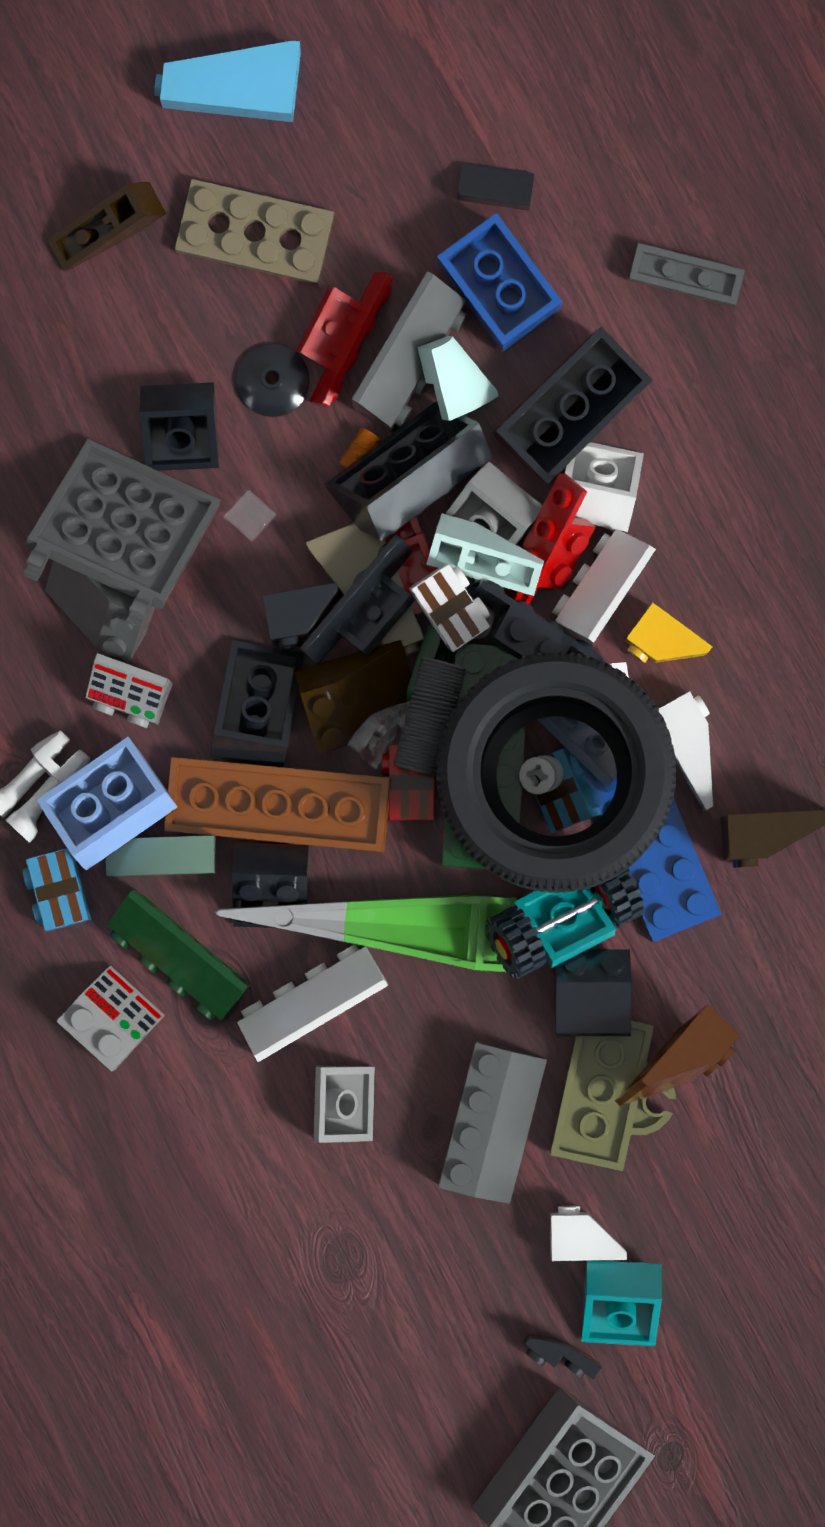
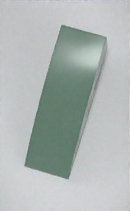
(163, 856)

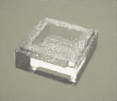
(250, 516)

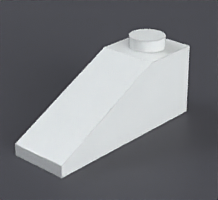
(691, 744)

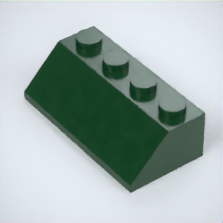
(178, 955)

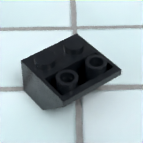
(269, 876)

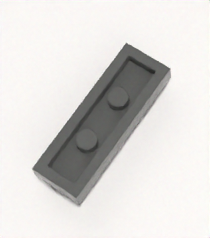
(686, 275)

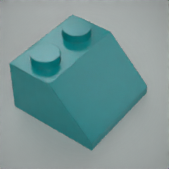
(621, 1302)

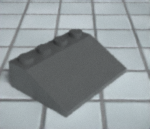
(564, 1471)

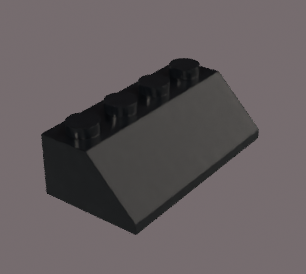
(572, 406)
(409, 471)

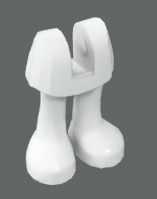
(44, 753)

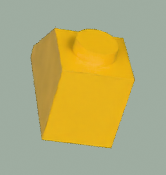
(664, 638)

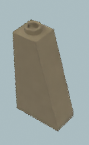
(348, 553)

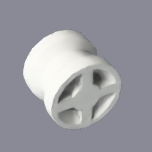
(549, 773)

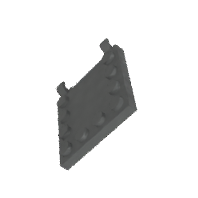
(121, 527)

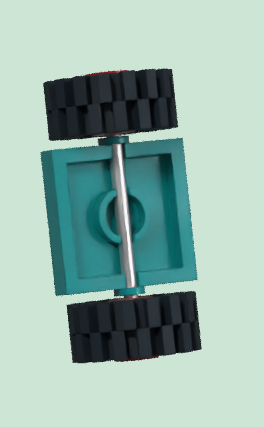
(561, 924)

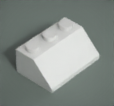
(602, 585)

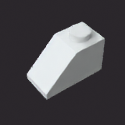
(579, 1237)

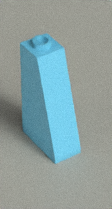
(235, 83)

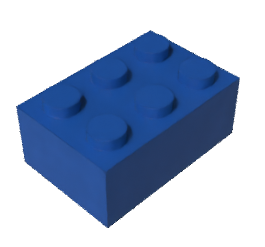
(499, 282)

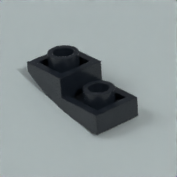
(550, 1350)

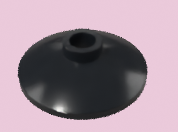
(278, 398)

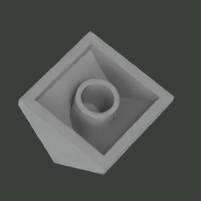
(343, 1103)

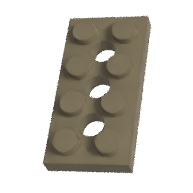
(242, 209)

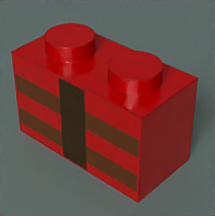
(410, 791)

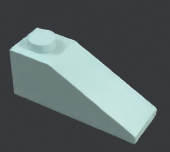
(484, 555)

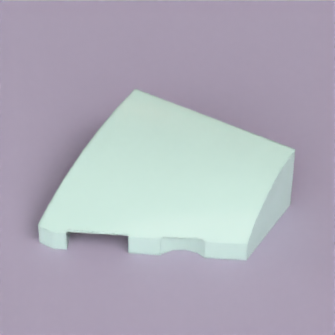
(455, 377)

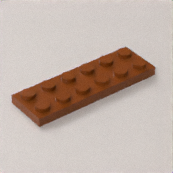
(278, 804)

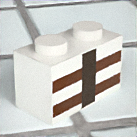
(450, 606)

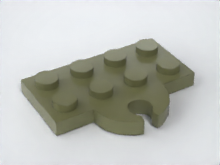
(589, 1121)

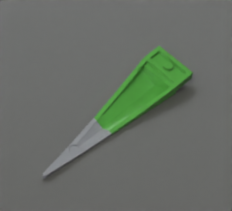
(429, 928)

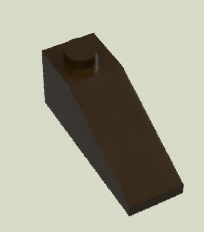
(107, 224)

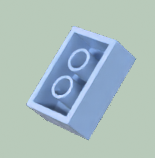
(106, 803)

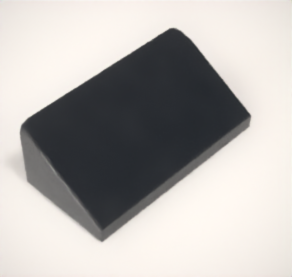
(495, 186)

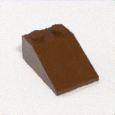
(693, 1049)

